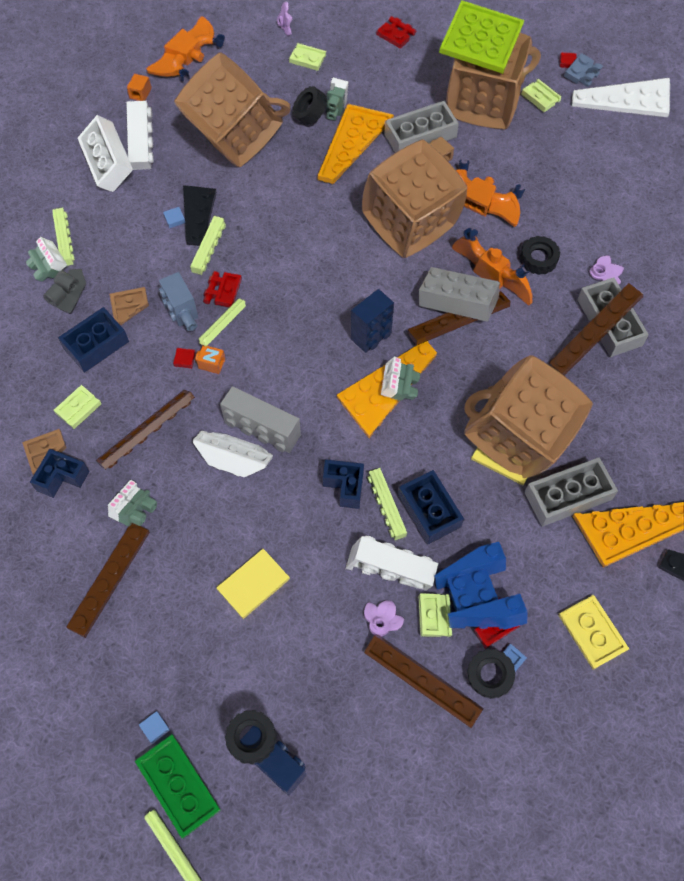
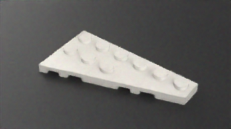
(642, 97)

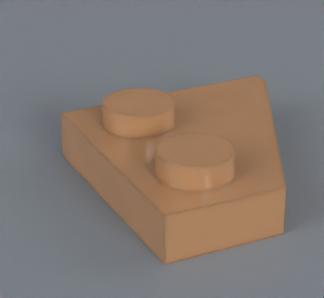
(128, 304)
(39, 446)

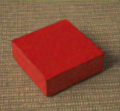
(567, 59)
(184, 358)

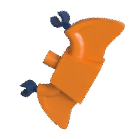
(184, 49)
(483, 197)
(494, 265)

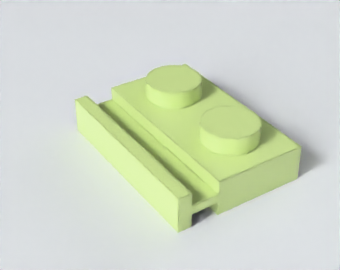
(307, 56)
(541, 95)
(77, 407)
(434, 615)

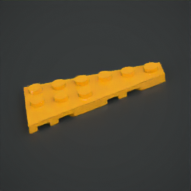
(353, 136)
(364, 397)
(629, 530)

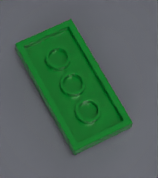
(177, 786)

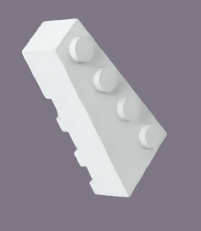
(139, 134)
(392, 563)

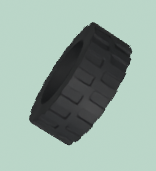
(314, 112)
(544, 244)
(508, 673)
(233, 731)

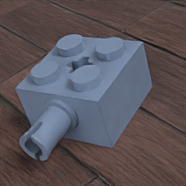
(178, 301)

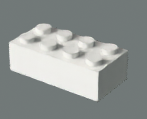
(105, 153)

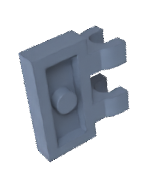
(579, 69)

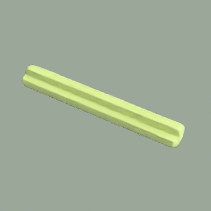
(222, 322)
(171, 847)

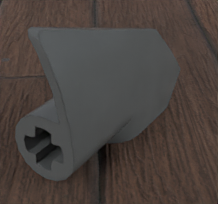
(66, 290)

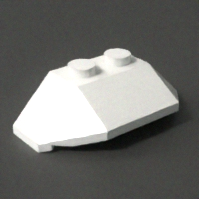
(231, 453)

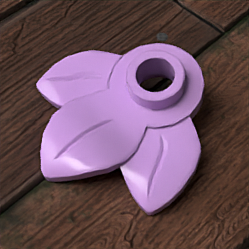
(284, 19)
(606, 269)
(383, 615)

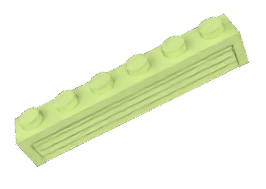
(62, 235)
(207, 245)
(387, 504)

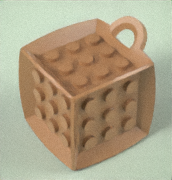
(486, 95)
(230, 109)
(413, 198)
(527, 417)

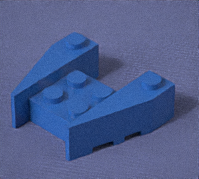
(474, 593)

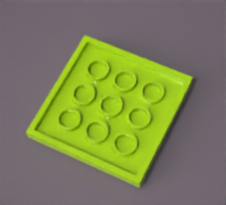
(481, 36)

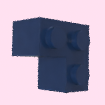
(58, 469)
(347, 477)

